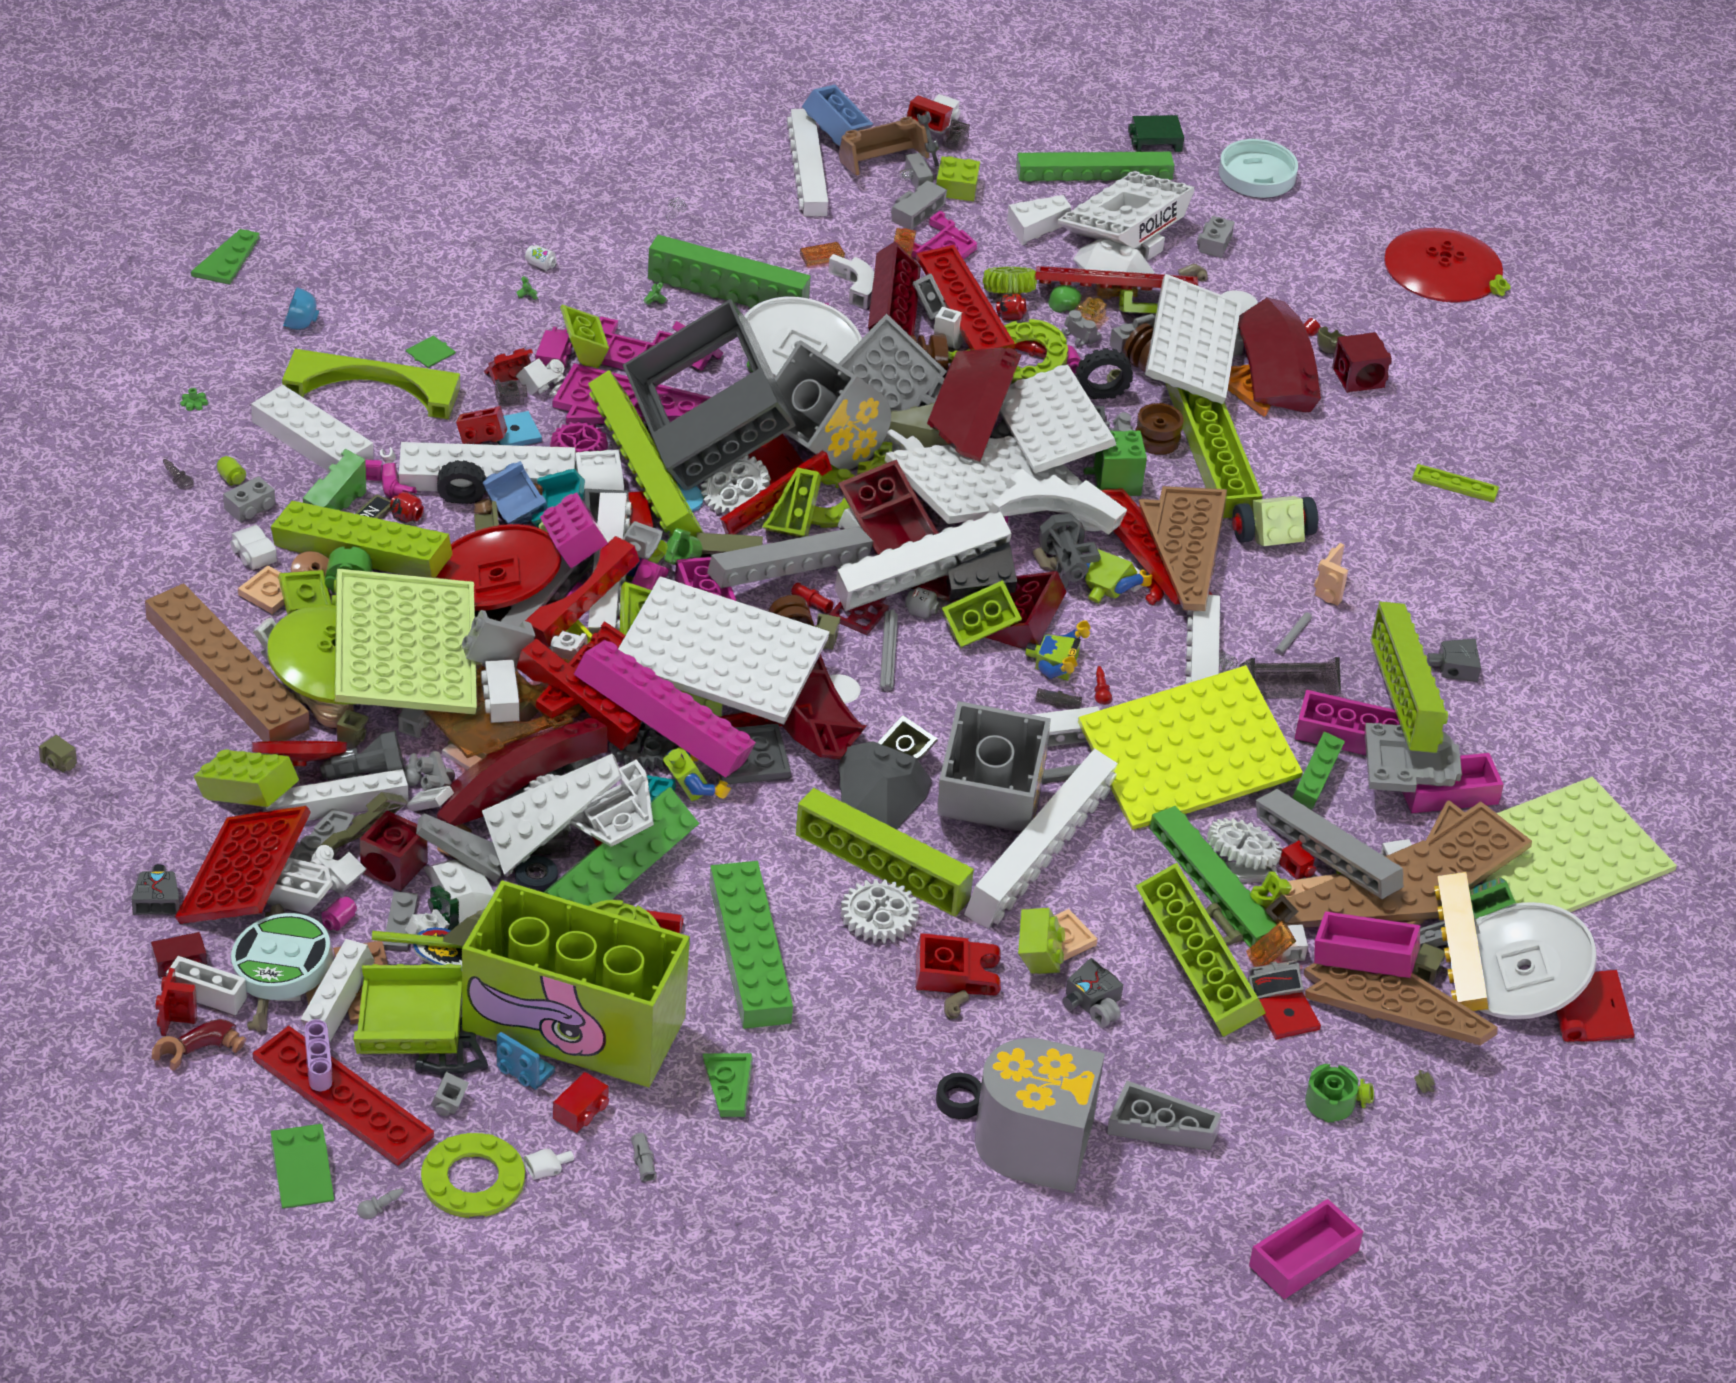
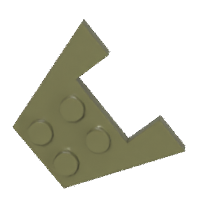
(363, 822)

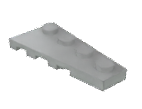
(332, 823)
(462, 845)

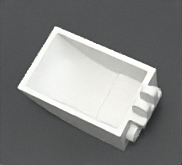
(600, 469)

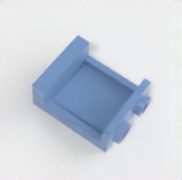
(514, 494)

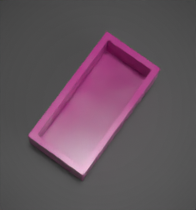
(573, 529)
(1478, 784)
(1367, 944)
(1305, 1248)

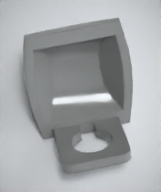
(644, 538)

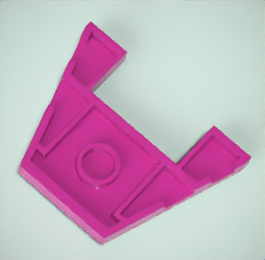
(947, 236)
(624, 348)

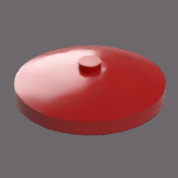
(301, 751)

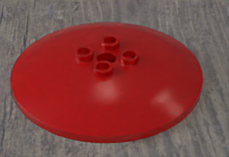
(1442, 264)
(517, 553)

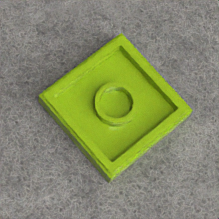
(303, 590)

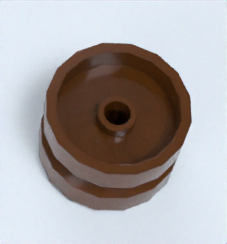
(1160, 428)

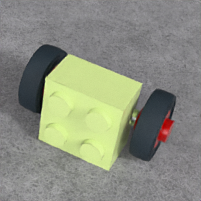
(1276, 520)

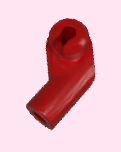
(1156, 593)

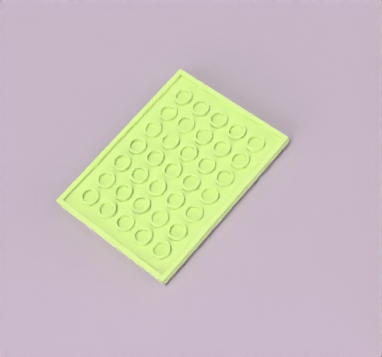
(404, 642)
(1579, 849)

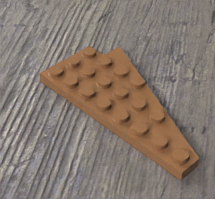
(1187, 535)
(1474, 842)
(1344, 896)
(1397, 1000)

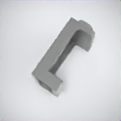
(496, 640)

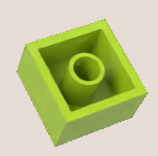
(958, 177)
(1041, 941)

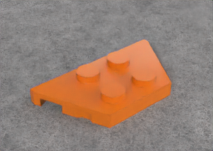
(1241, 387)

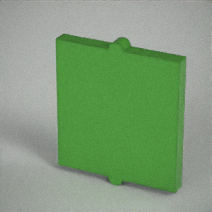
(430, 351)

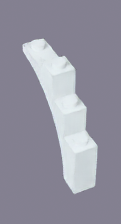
(1055, 495)

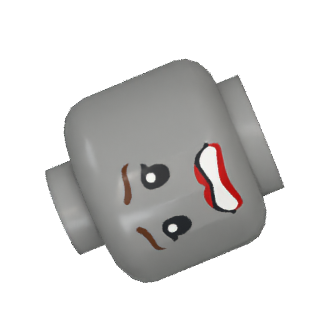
(922, 603)

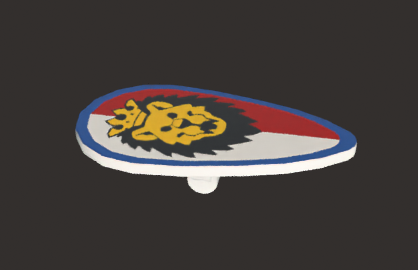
(438, 955)

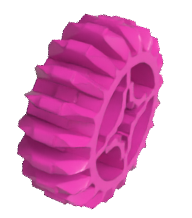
(580, 436)

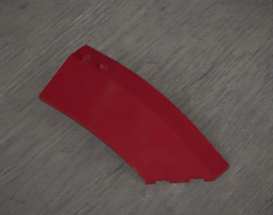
(973, 398)
(832, 724)
(519, 763)

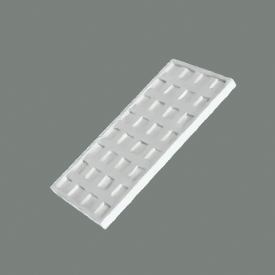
(1193, 339)
(1054, 419)

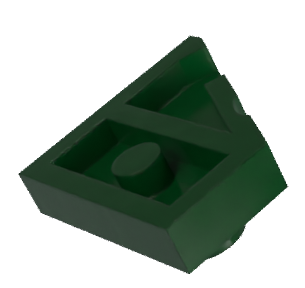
(448, 908)

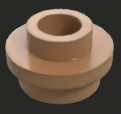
(483, 506)

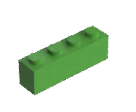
(1318, 770)

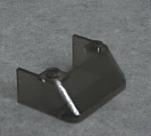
(1293, 679)

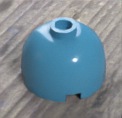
(301, 310)

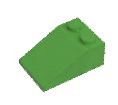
(301, 1165)

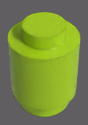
(231, 470)

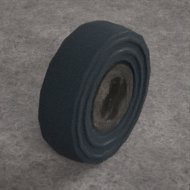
(536, 864)

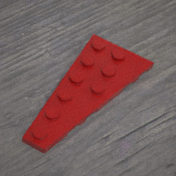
(555, 701)

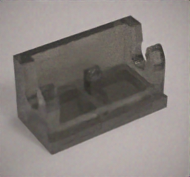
(555, 848)

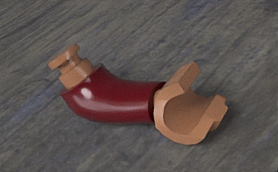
(214, 1032)

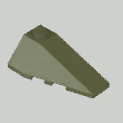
(914, 423)
(908, 738)

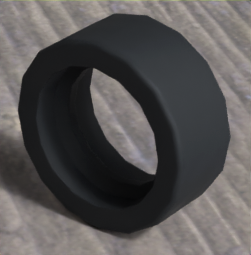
(955, 1109)

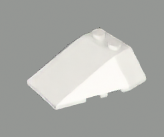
(620, 810)

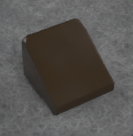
(1281, 909)

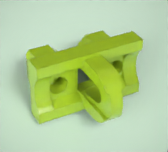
(1271, 884)

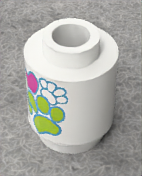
(540, 257)

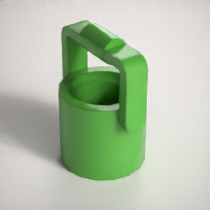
(682, 546)

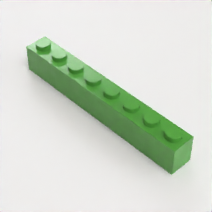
(1092, 165)
(1211, 874)

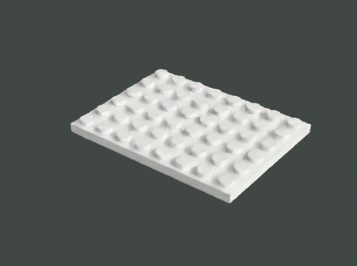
(964, 487)
(724, 649)

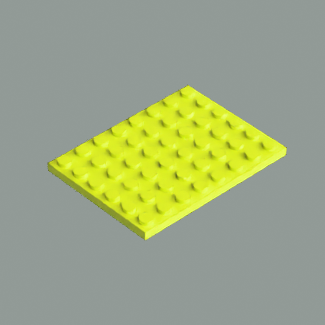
(1191, 746)

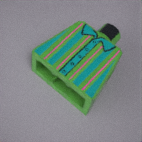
(1490, 897)

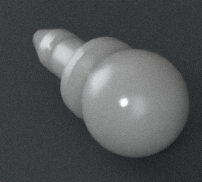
(412, 776)
(369, 1208)

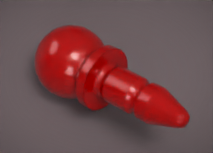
(1103, 695)

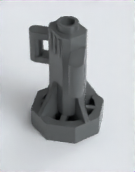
(1067, 546)
(379, 757)

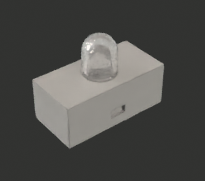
(916, 170)

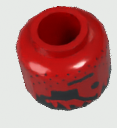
(1011, 307)
(406, 507)

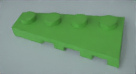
(228, 258)

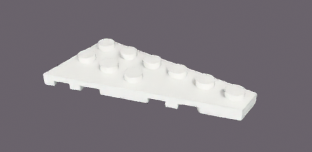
(542, 812)

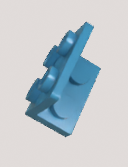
(521, 1062)

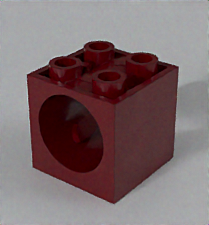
(1361, 362)
(393, 851)

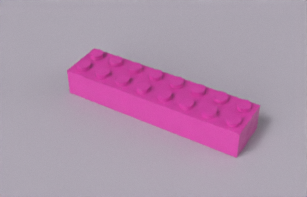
(665, 708)

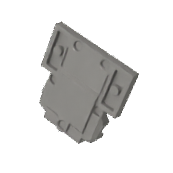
(1397, 768)

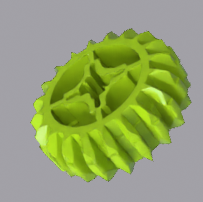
(1009, 280)

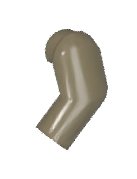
(1194, 270)

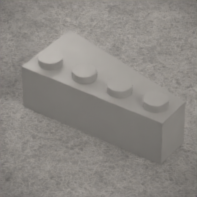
(1162, 1119)

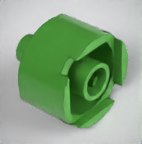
(346, 559)
(1331, 1092)

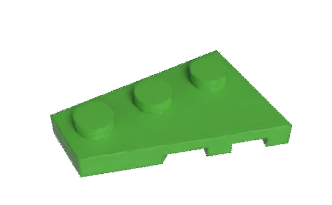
(729, 1081)

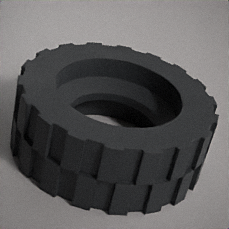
(461, 470)

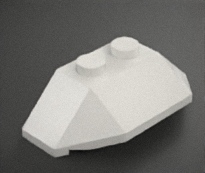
(1111, 256)
(462, 883)
(301, 886)

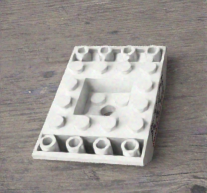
(1130, 210)

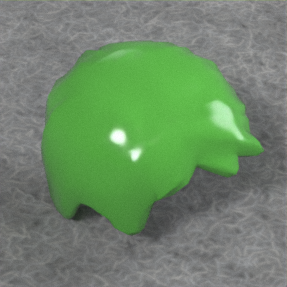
(1064, 298)

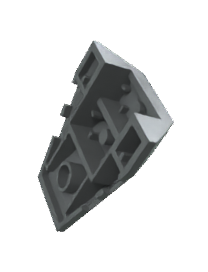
(882, 782)

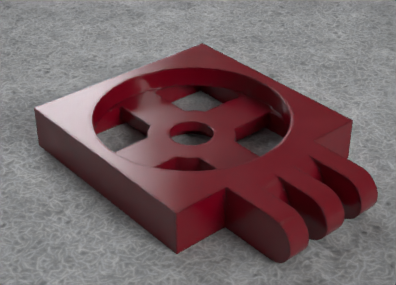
(850, 622)

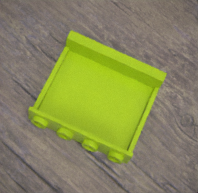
(409, 1009)

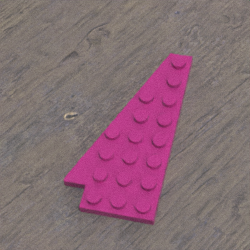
(575, 397)

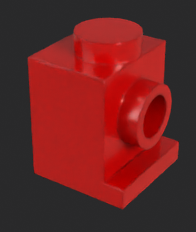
(1297, 861)

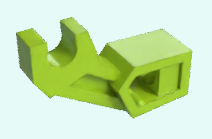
(878, 458)

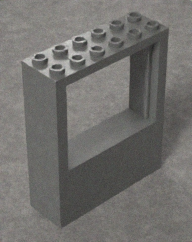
(725, 424)

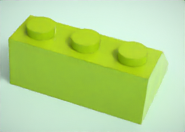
(586, 336)
(981, 614)

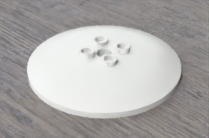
(787, 320)
(1546, 939)

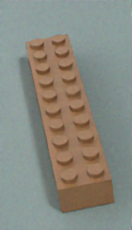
(227, 665)

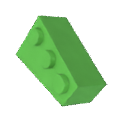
(342, 484)

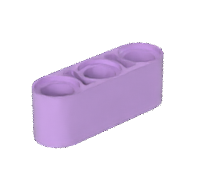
(318, 1055)

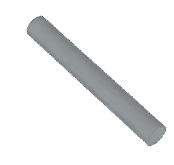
(1294, 632)

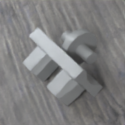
(435, 772)

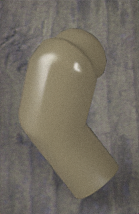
(1045, 562)
(952, 1003)

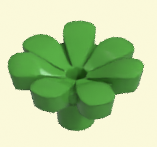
(527, 289)
(655, 294)
(194, 400)

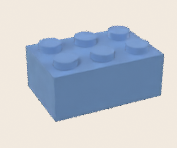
(835, 112)

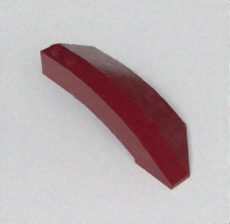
(1279, 356)
(890, 513)

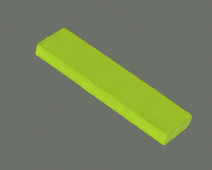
(1455, 483)

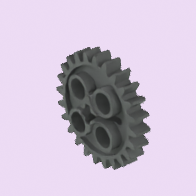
(655, 748)

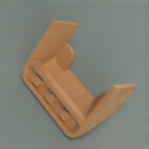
(881, 141)

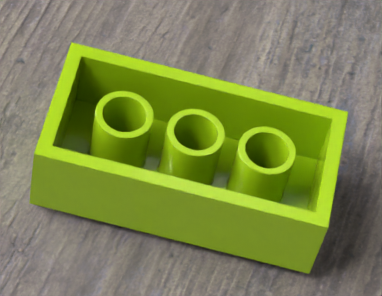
(246, 777)

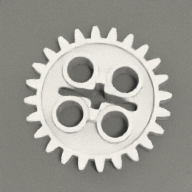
(735, 485)
(1244, 843)
(879, 911)

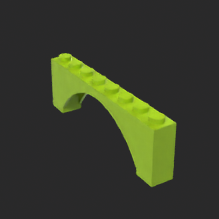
(432, 387)

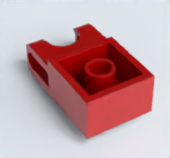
(956, 965)

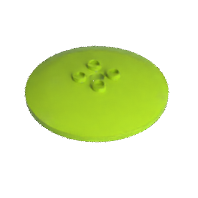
(304, 653)

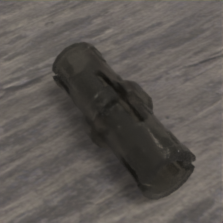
(1058, 699)

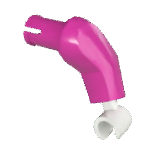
(390, 478)

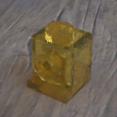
(1093, 307)

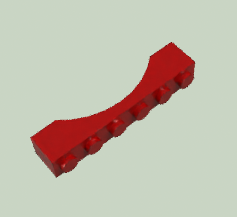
(614, 563)
(547, 667)

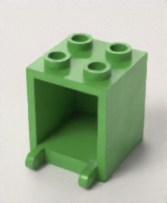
(1122, 464)

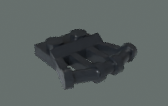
(465, 1040)

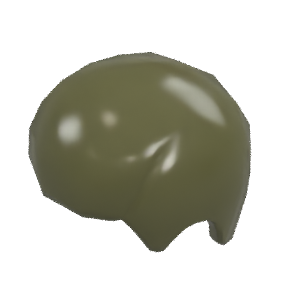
(1327, 340)

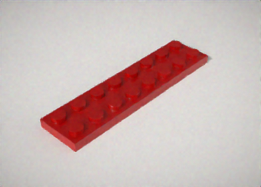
(1105, 278)
(962, 293)
(1138, 539)
(348, 1100)

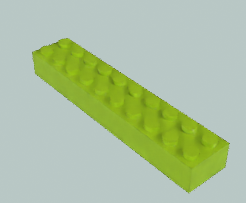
(1216, 448)
(642, 455)
(1408, 677)

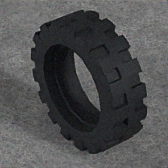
(1102, 358)

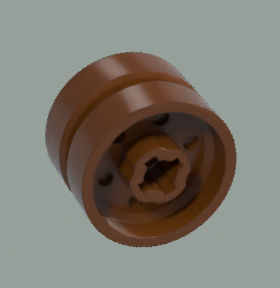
(792, 607)

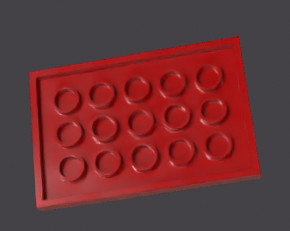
(243, 865)

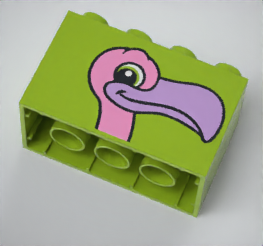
(575, 983)

